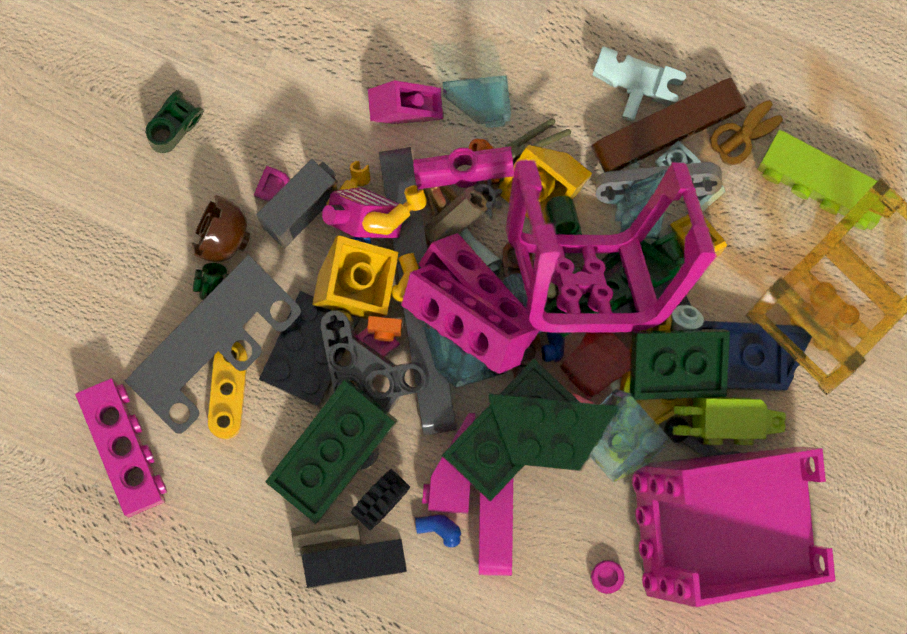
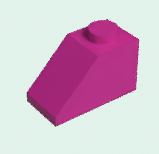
(404, 103)

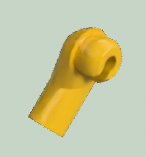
(408, 264)

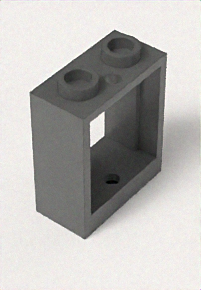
(298, 202)

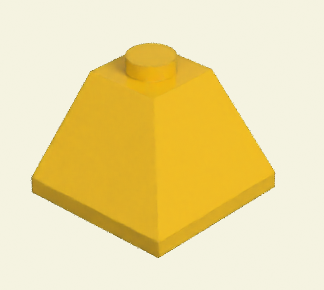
(558, 175)

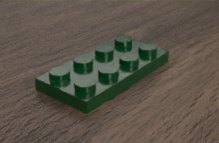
(481, 450)
(331, 451)

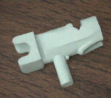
(639, 78)

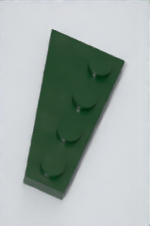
(659, 268)

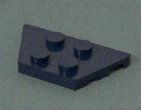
(757, 359)

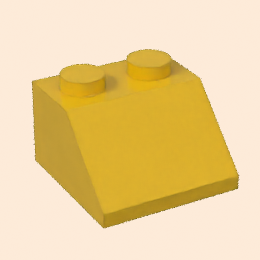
(356, 278)

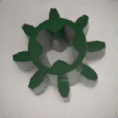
(208, 278)

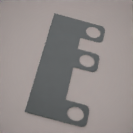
(209, 329)

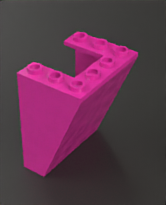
(729, 526)

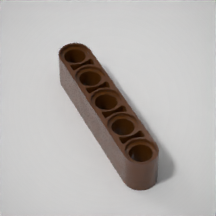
(669, 126)

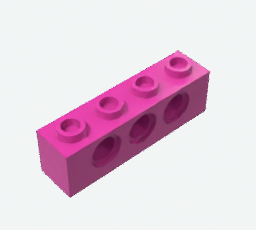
(465, 266)
(465, 318)
(94, 403)

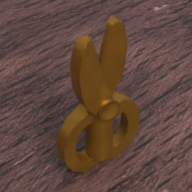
(750, 130)

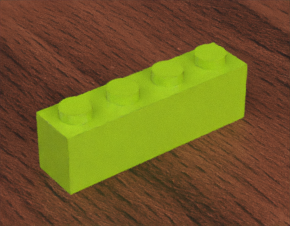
(817, 176)

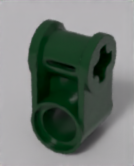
(175, 116)
(563, 216)

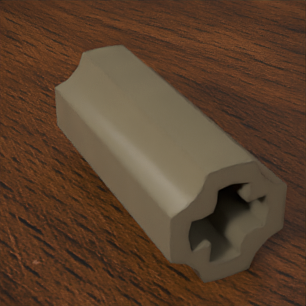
(457, 215)
(326, 536)

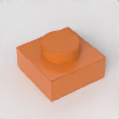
(384, 328)

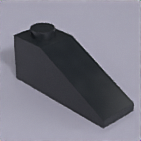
(353, 563)

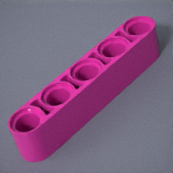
(496, 533)

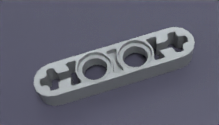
(619, 178)

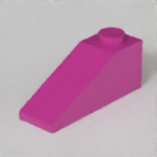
(448, 488)

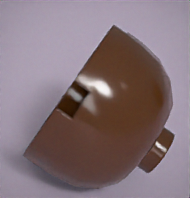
(221, 231)

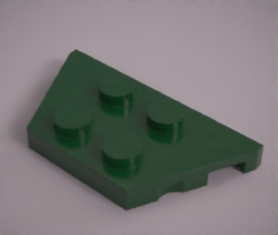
(550, 430)

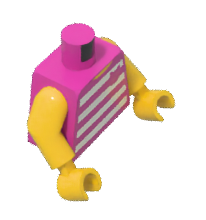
(368, 213)

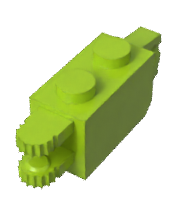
(730, 419)

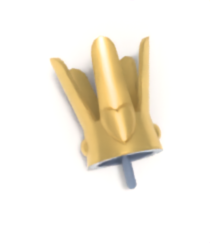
(437, 197)

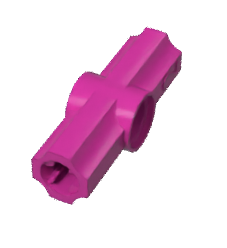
(443, 169)

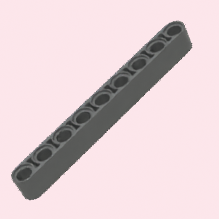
(435, 398)

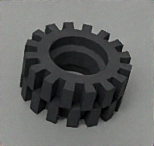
(380, 499)

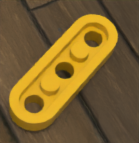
(231, 404)

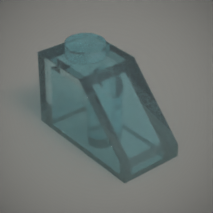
(481, 99)
(635, 200)

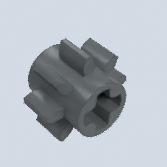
(492, 194)

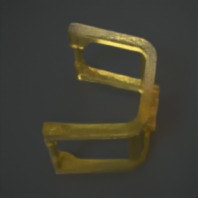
(882, 201)

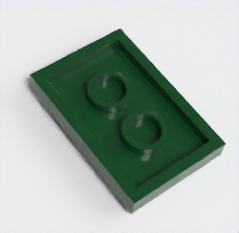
(679, 364)

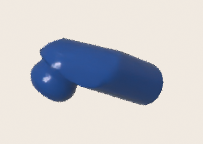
(555, 349)
(442, 526)

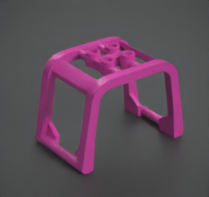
(553, 266)

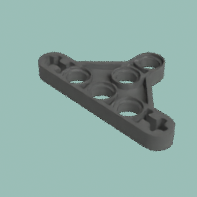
(365, 365)

